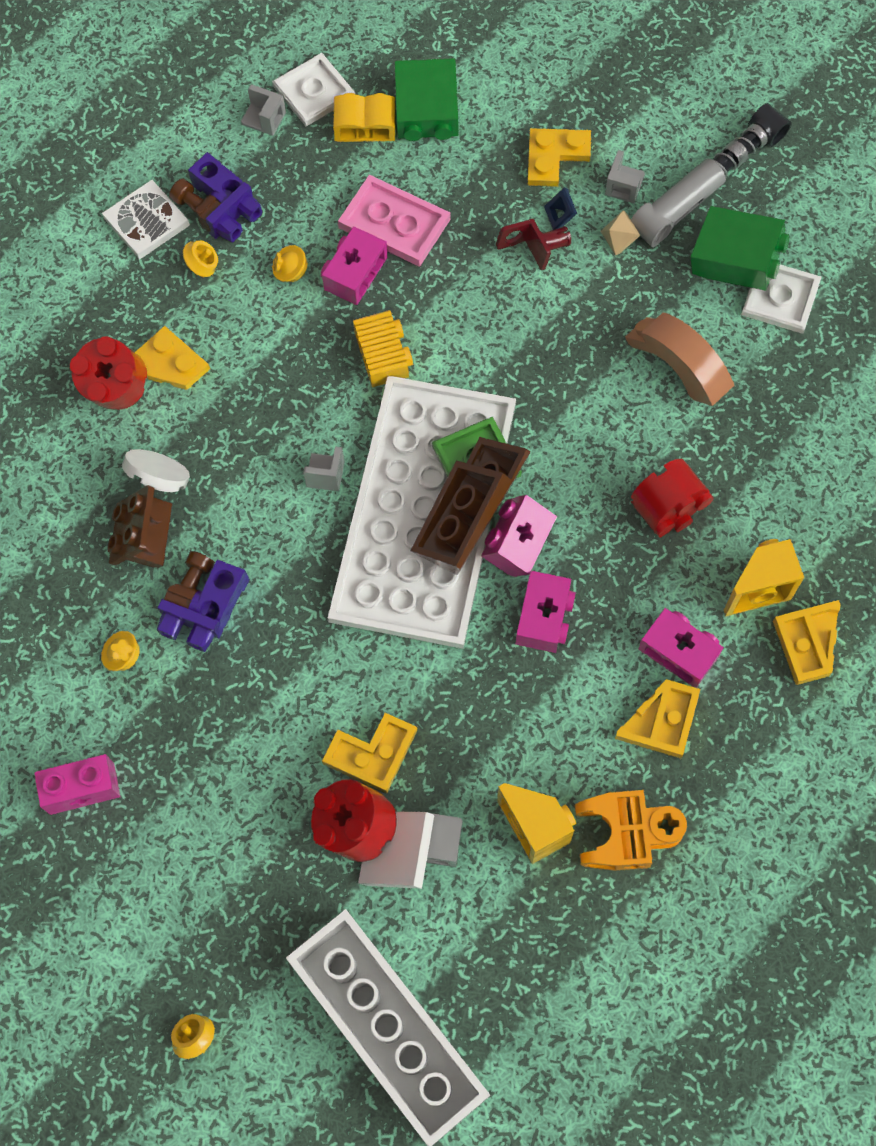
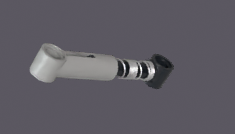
(657, 219)

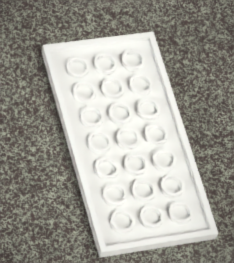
(379, 578)

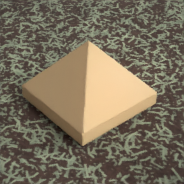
(620, 233)

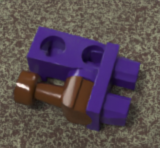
(225, 202)
(202, 610)

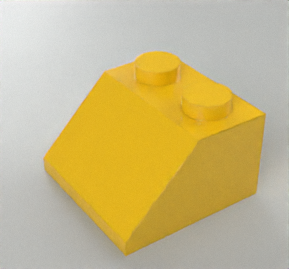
(768, 578)
(536, 820)

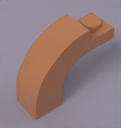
(686, 353)

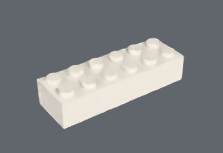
(388, 1028)

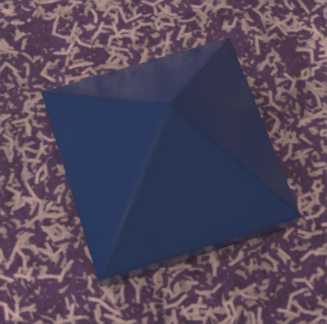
(560, 201)

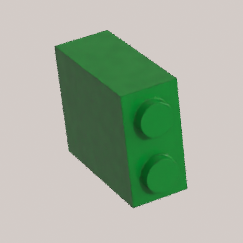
(426, 99)
(739, 248)

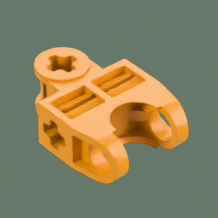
(644, 824)

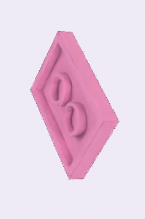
(397, 217)

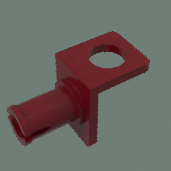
(538, 242)

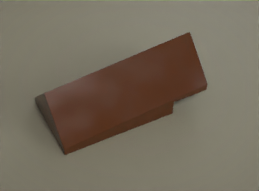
(468, 503)

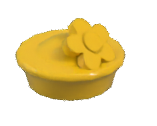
(200, 258)
(289, 264)
(120, 651)
(192, 1036)

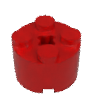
(107, 356)
(671, 498)
(352, 820)

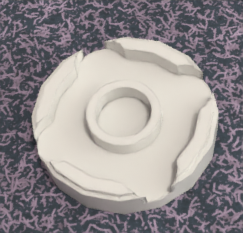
(155, 470)

